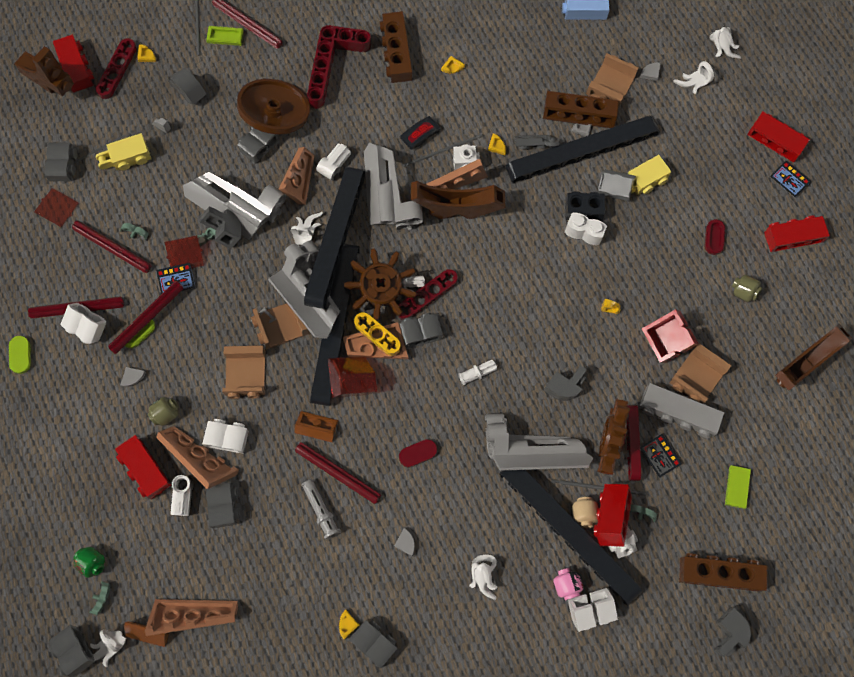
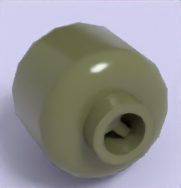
(747, 288)
(163, 411)

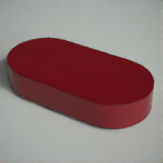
(714, 237)
(417, 453)

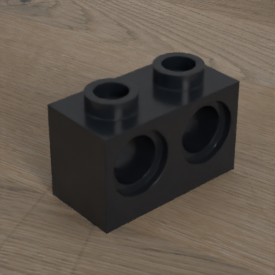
(584, 201)

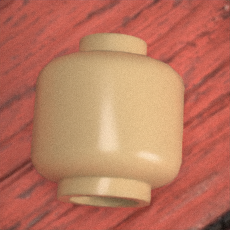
(585, 512)

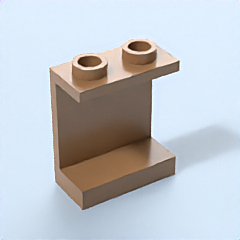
(612, 79)
(280, 331)
(244, 371)
(699, 374)

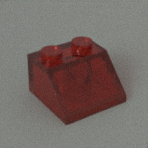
(351, 377)

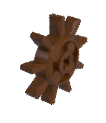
(377, 273)
(613, 437)

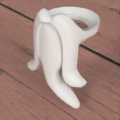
(723, 41)
(699, 78)
(305, 232)
(482, 575)
(109, 645)

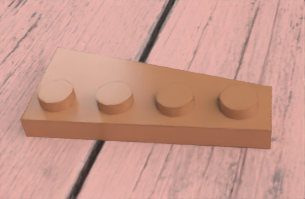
(463, 176)
(195, 458)
(189, 614)

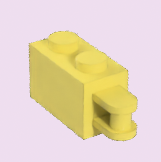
(124, 153)
(650, 174)

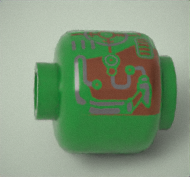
(88, 562)

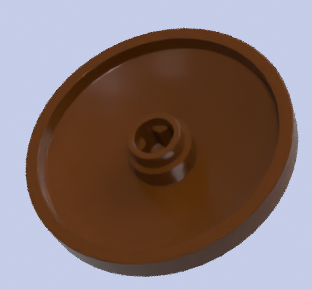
(273, 106)

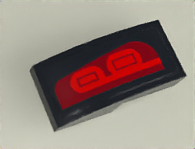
(420, 132)

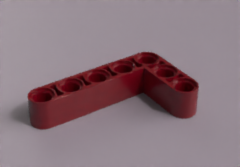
(335, 41)

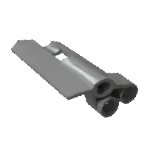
(384, 195)
(248, 209)
(292, 284)
(520, 452)

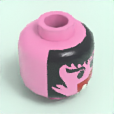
(568, 584)

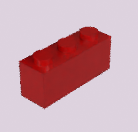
(74, 62)
(778, 136)
(796, 233)
(142, 467)
(613, 515)

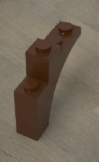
(45, 71)
(450, 202)
(813, 357)

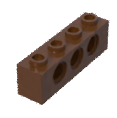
(395, 23)
(580, 109)
(755, 580)

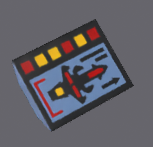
(790, 178)
(180, 273)

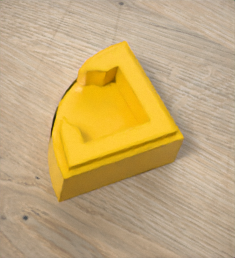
(145, 54)
(452, 65)
(497, 145)
(610, 306)
(347, 624)

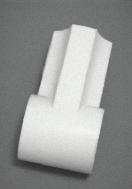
(332, 164)
(181, 498)

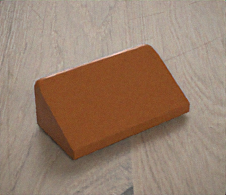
(316, 426)
(137, 631)

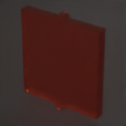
(56, 207)
(184, 251)

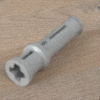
(324, 518)

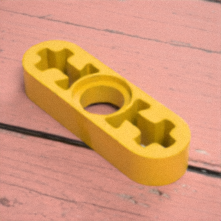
(363, 328)

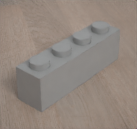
(681, 410)

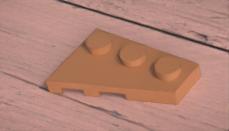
(298, 176)
(359, 345)

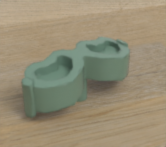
(135, 230)
(208, 235)
(643, 511)
(105, 589)

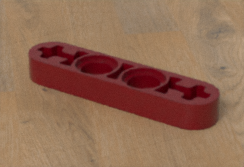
(114, 68)
(427, 295)
(633, 444)

